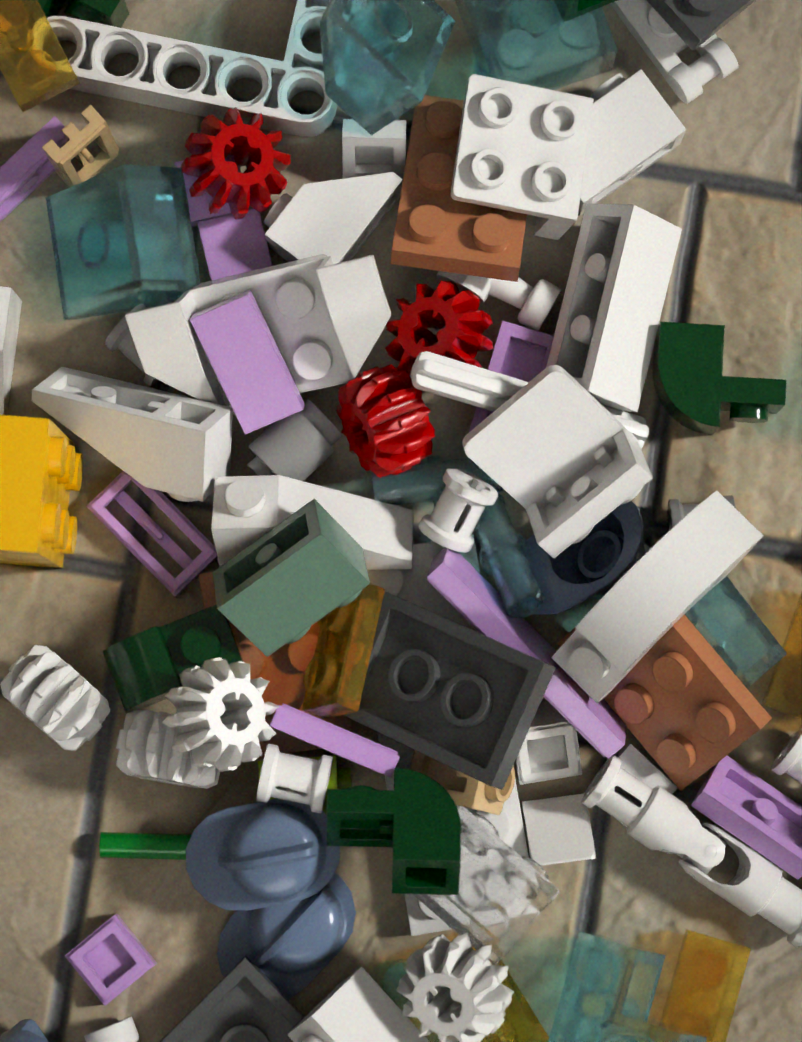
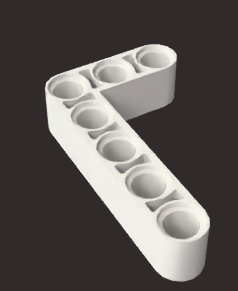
(217, 68)

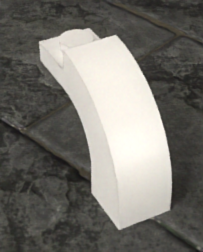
(656, 595)

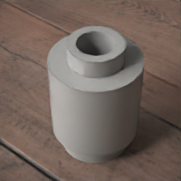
(294, 444)

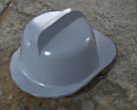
(591, 565)
(261, 855)
(291, 939)

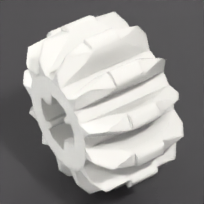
(55, 697)
(220, 714)
(147, 752)
(455, 990)

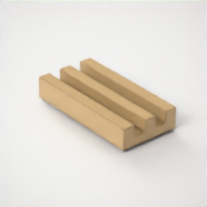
(78, 146)

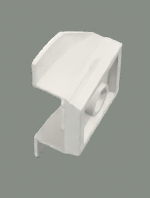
(315, 309)

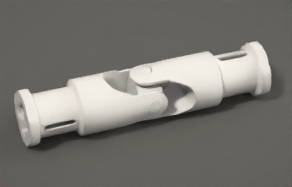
(669, 826)

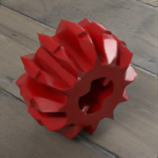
(221, 177)
(430, 312)
(385, 421)

